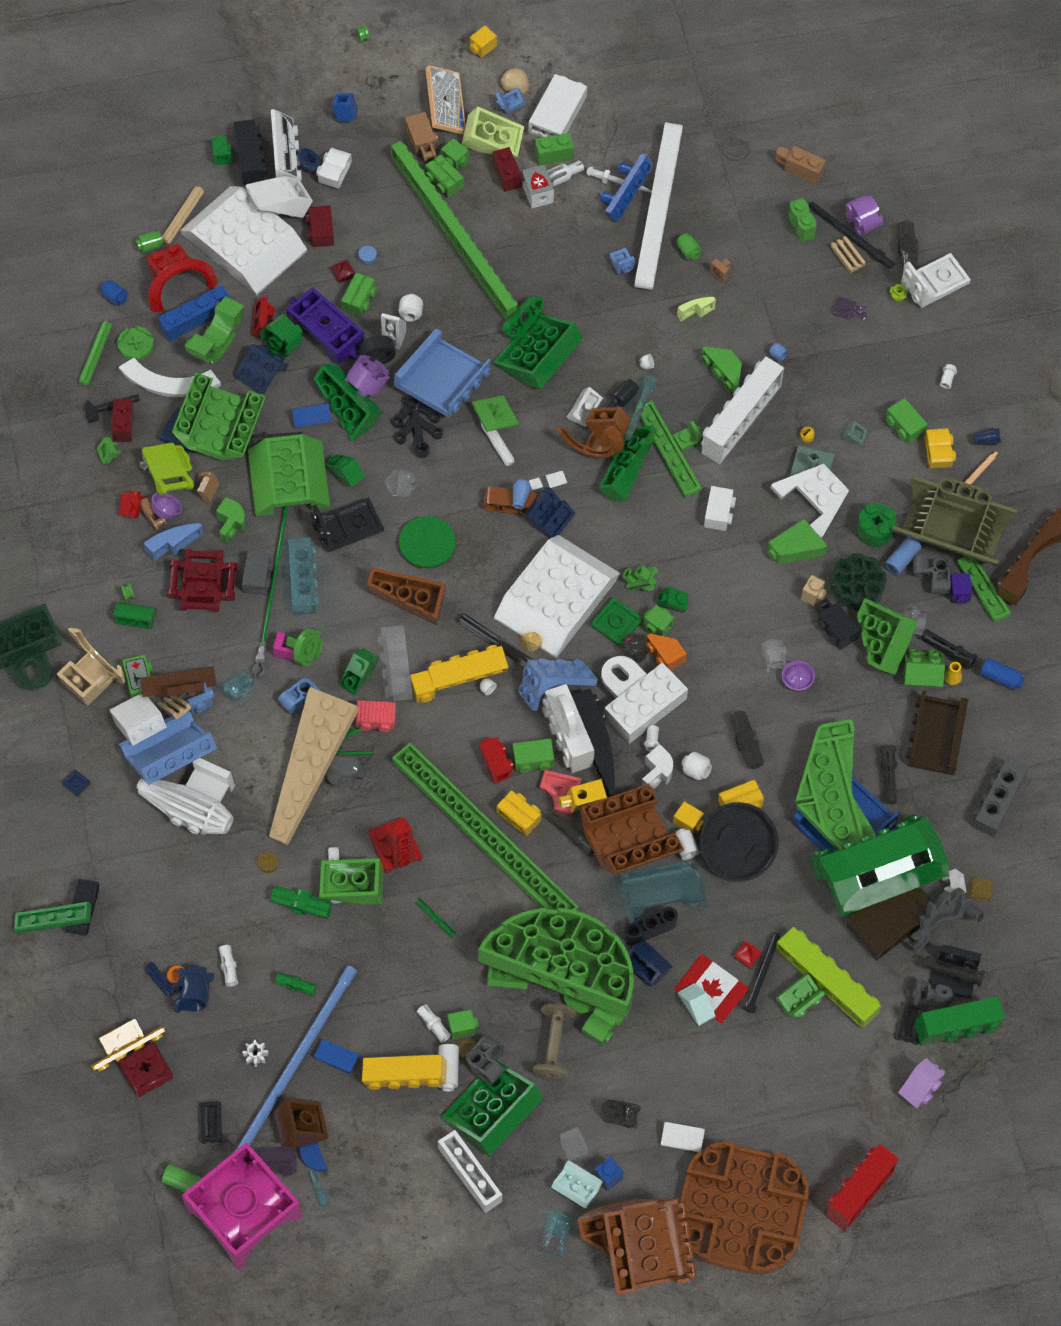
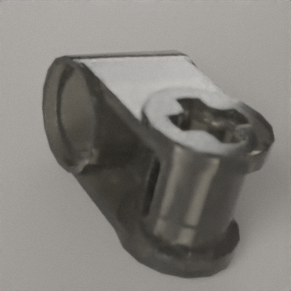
(622, 1113)

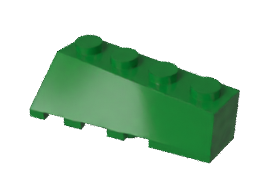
(355, 411)
(627, 464)

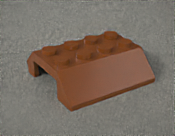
(649, 1244)

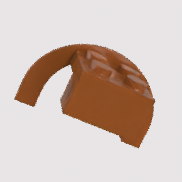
(607, 434)

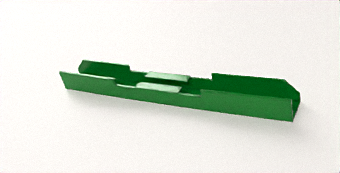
(435, 917)

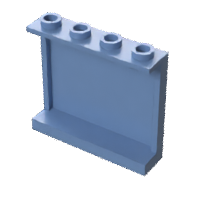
(441, 375)
(168, 749)

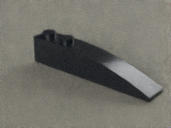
(596, 729)

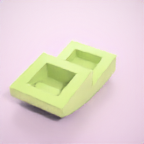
(700, 306)

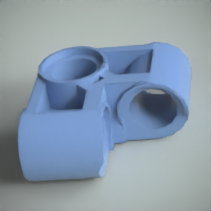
(294, 698)

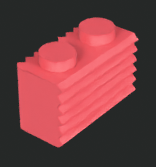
(376, 715)

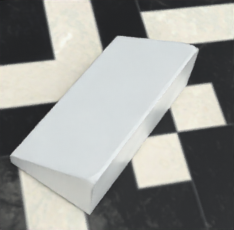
(585, 402)
(682, 1137)

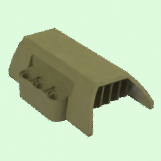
(956, 520)

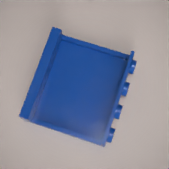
(876, 814)

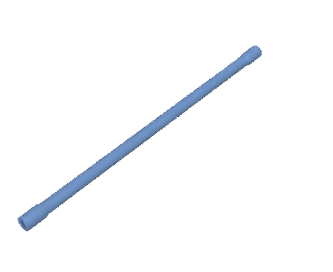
(343, 982)

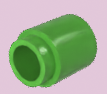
(149, 241)
(689, 247)

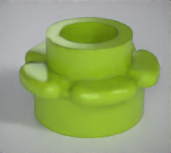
(896, 295)

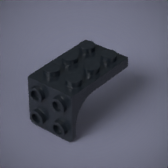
(346, 524)

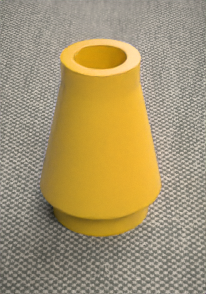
(953, 674)

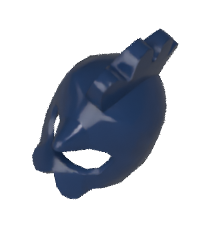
(193, 989)

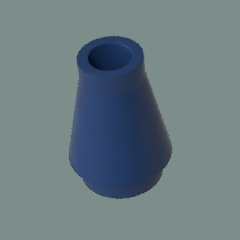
(987, 437)

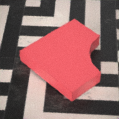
(558, 785)

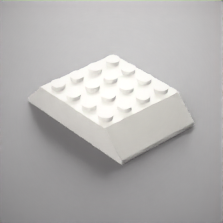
(245, 240)
(556, 594)

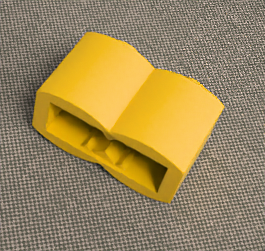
(939, 448)

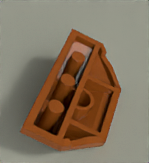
(593, 1227)

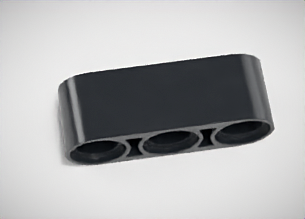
(85, 892)
(655, 918)

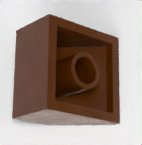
(300, 1123)

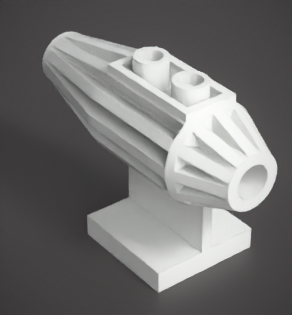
(197, 802)

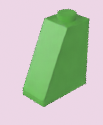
(797, 544)

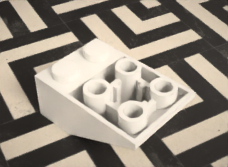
(281, 196)

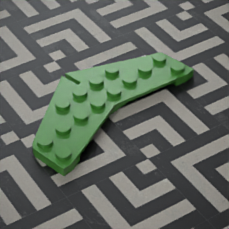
(829, 786)

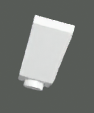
(394, 328)

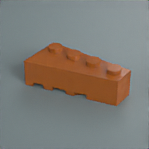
(408, 592)

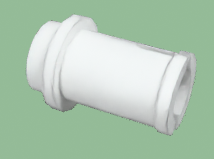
(948, 375)
(651, 738)

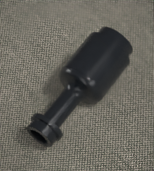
(623, 393)

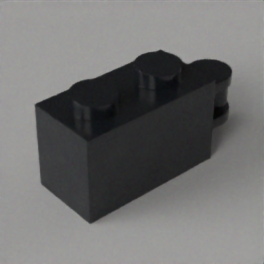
(836, 624)

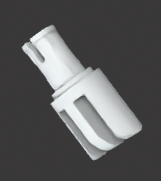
(562, 172)

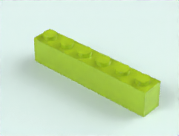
(828, 977)

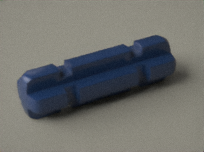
(159, 979)

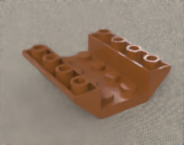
(627, 831)

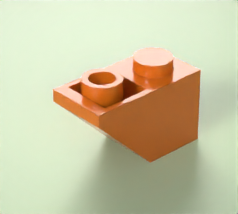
(666, 651)

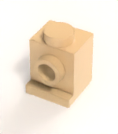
(813, 591)

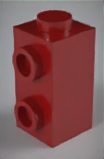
(495, 759)

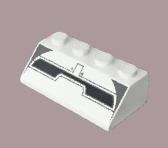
(285, 145)

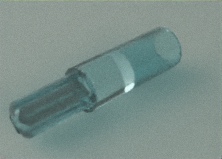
(318, 1188)

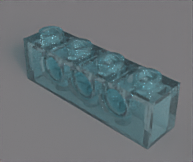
(299, 549)

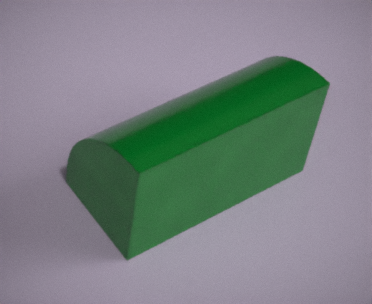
(134, 615)

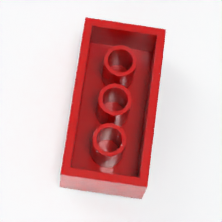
(862, 1187)

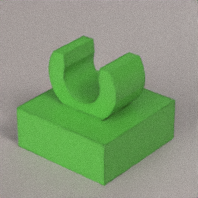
(107, 450)

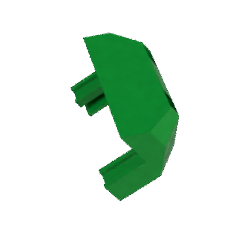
(891, 859)

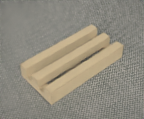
(840, 243)
(164, 706)

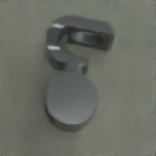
(940, 995)

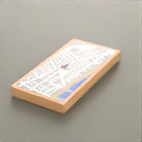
(445, 99)

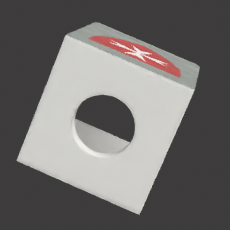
(538, 186)

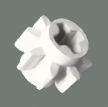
(260, 1054)

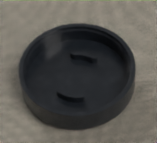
(738, 842)

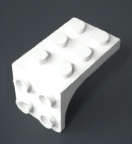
(934, 280)

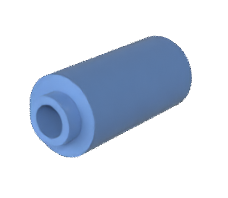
(902, 556)

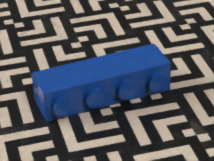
(191, 314)

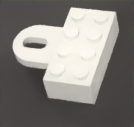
(641, 698)
(568, 728)

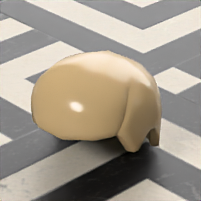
(515, 78)

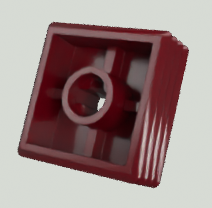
(143, 1081)

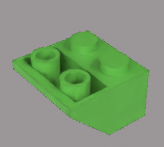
(923, 668)

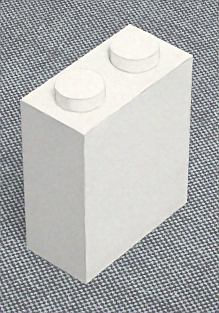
(138, 719)

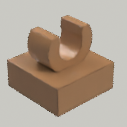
(720, 269)

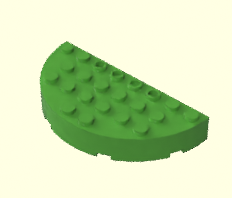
(564, 954)

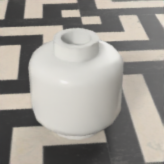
(410, 307)
(696, 766)

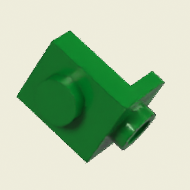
(673, 599)

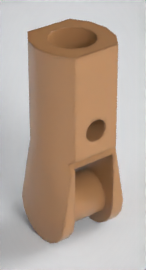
(147, 510)

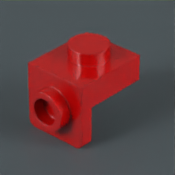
(131, 503)

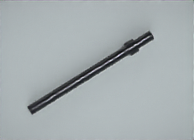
(878, 254)

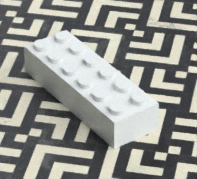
(742, 410)

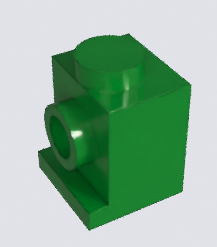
(221, 151)

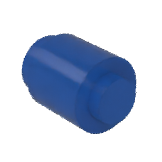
(114, 292)

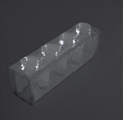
(396, 664)

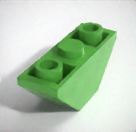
(723, 365)

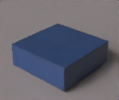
(76, 783)

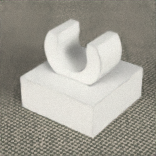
(956, 880)

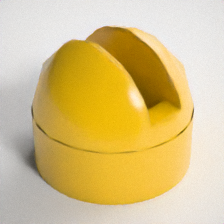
(809, 436)

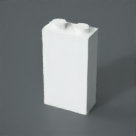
(557, 107)

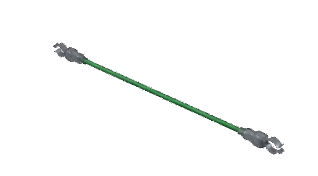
(260, 657)

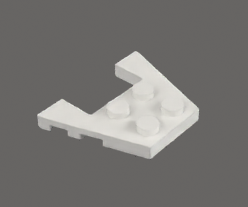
(820, 489)

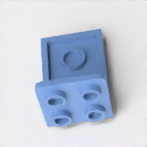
(544, 674)

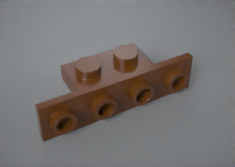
(178, 682)

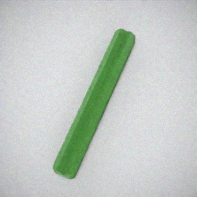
(95, 353)

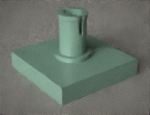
(809, 458)

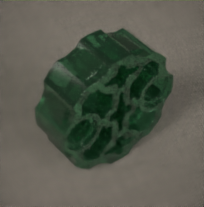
(843, 584)

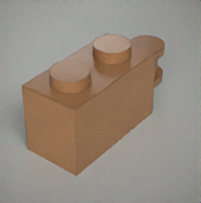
(421, 135)
(801, 163)

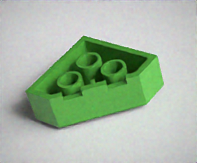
(884, 635)

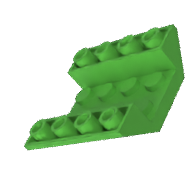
(217, 420)
(288, 473)

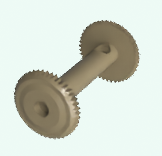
(560, 1012)

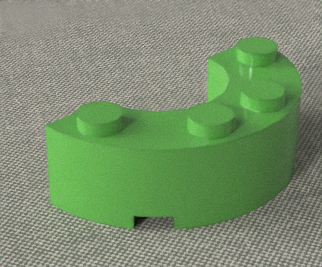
(219, 334)

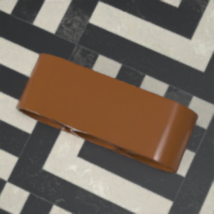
(501, 501)

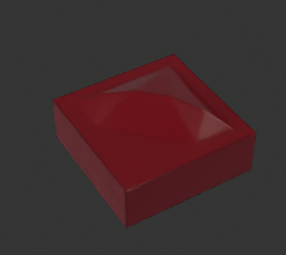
(343, 271)

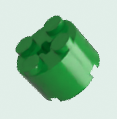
(282, 336)
(876, 524)

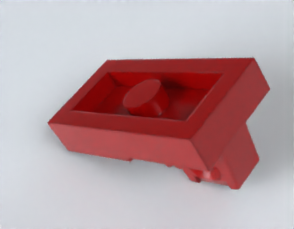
(261, 312)

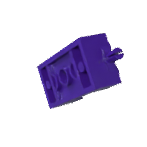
(339, 337)

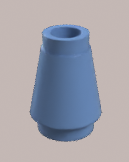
(521, 490)

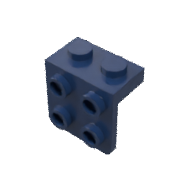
(259, 367)

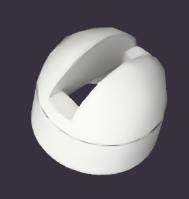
(646, 362)
(487, 686)

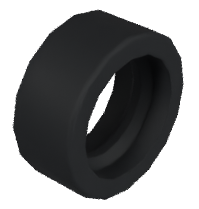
(383, 344)

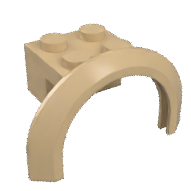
(90, 674)

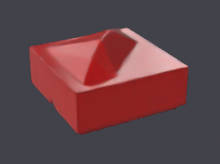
(747, 954)

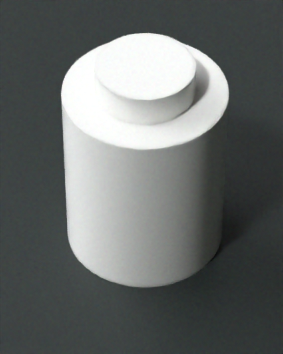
(688, 843)

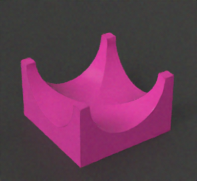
(241, 1203)

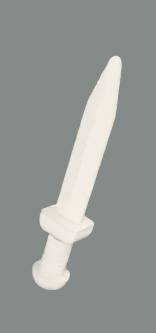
(605, 176)

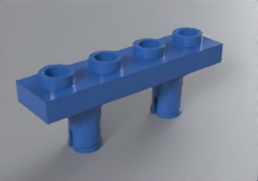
(625, 194)

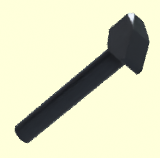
(92, 411)

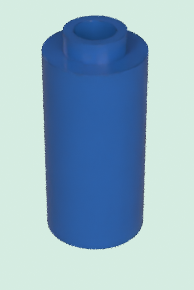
(1002, 674)

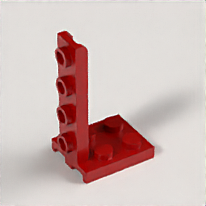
(395, 844)

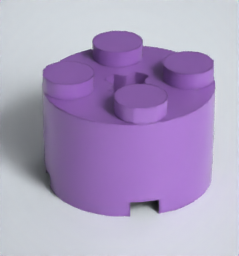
(863, 214)
(367, 376)

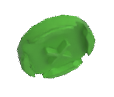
(135, 343)

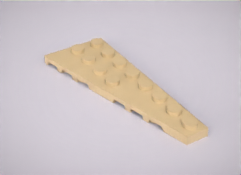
(318, 738)

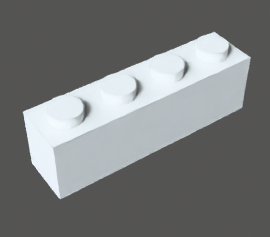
(470, 1171)

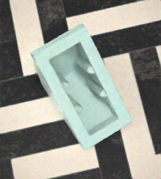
(697, 1003)

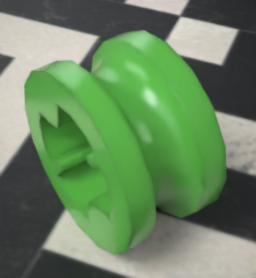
(362, 33)
(127, 592)

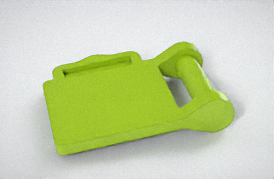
(167, 463)

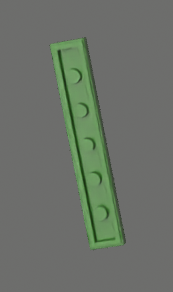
(670, 451)

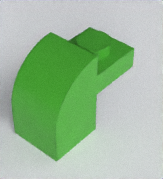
(233, 518)

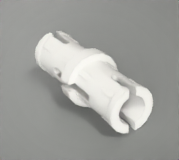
(228, 965)
(433, 1023)

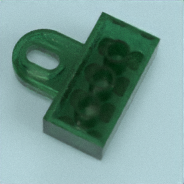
(24, 643)

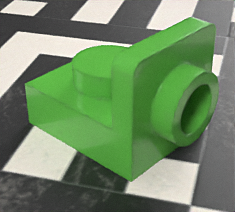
(688, 437)

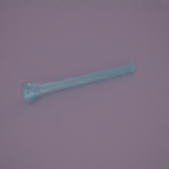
(649, 384)

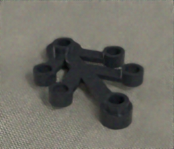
(417, 423)

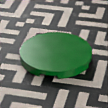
(427, 542)

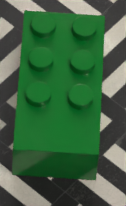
(959, 1021)

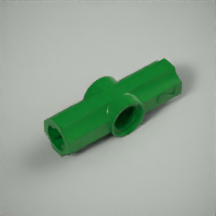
(301, 902)

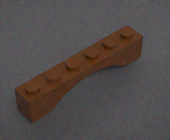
(1015, 584)

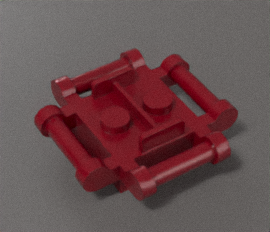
(202, 581)

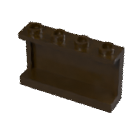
(936, 734)
(889, 921)

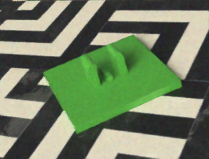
(495, 413)

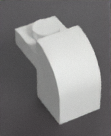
(661, 767)

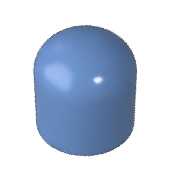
(778, 352)

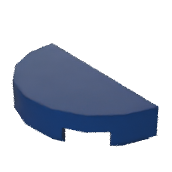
(313, 1157)

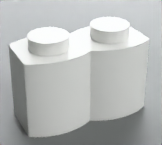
(334, 168)

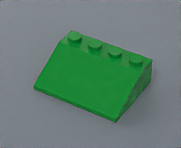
(539, 350)
(492, 1112)

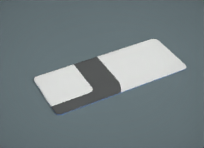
(550, 480)

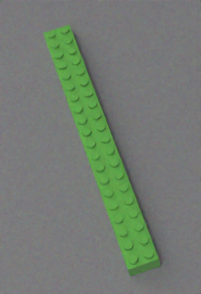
(453, 230)
(481, 830)

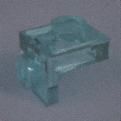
(238, 686)

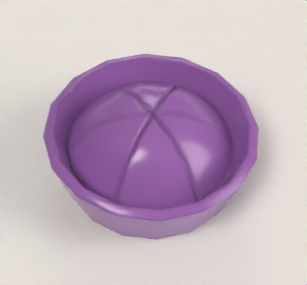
(165, 505)
(798, 675)

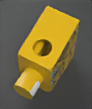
(583, 795)

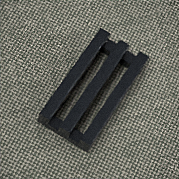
(907, 1038)
(211, 1139)

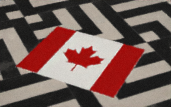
(721, 987)

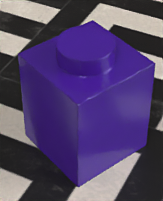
(961, 588)

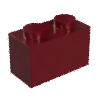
(506, 169)
(321, 226)
(122, 420)

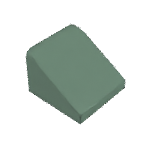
(854, 433)

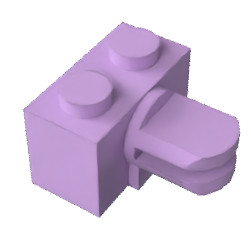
(922, 1083)

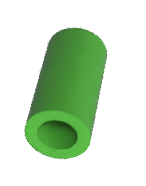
(179, 1178)

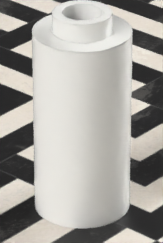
(451, 1054)

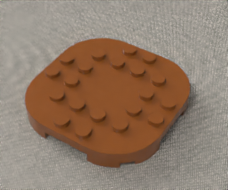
(744, 1207)

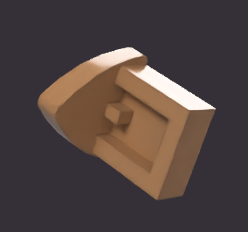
(208, 485)

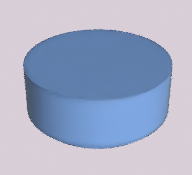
(367, 255)

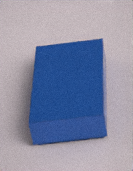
(311, 415)
(336, 1056)

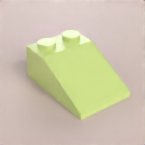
(491, 132)

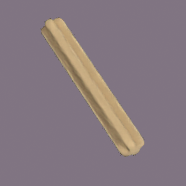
(182, 215)

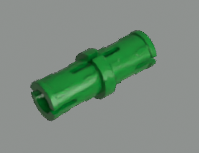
(295, 984)

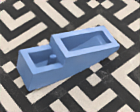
(172, 540)

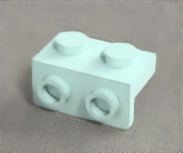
(577, 1184)

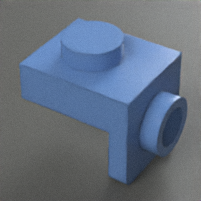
(510, 101)
(622, 261)
(201, 702)

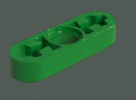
(534, 309)

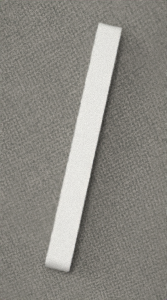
(658, 206)

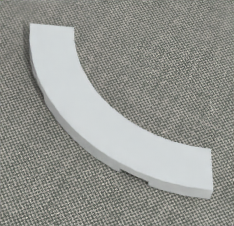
(160, 384)

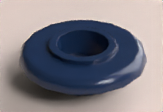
(309, 159)

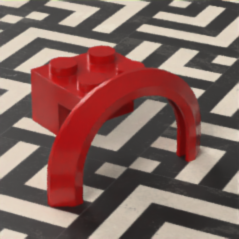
(169, 263)

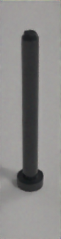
(749, 1006)

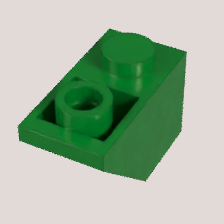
(345, 469)
(358, 670)

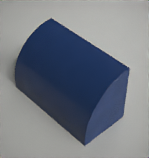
(648, 963)

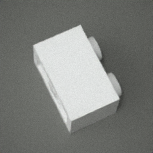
(719, 507)

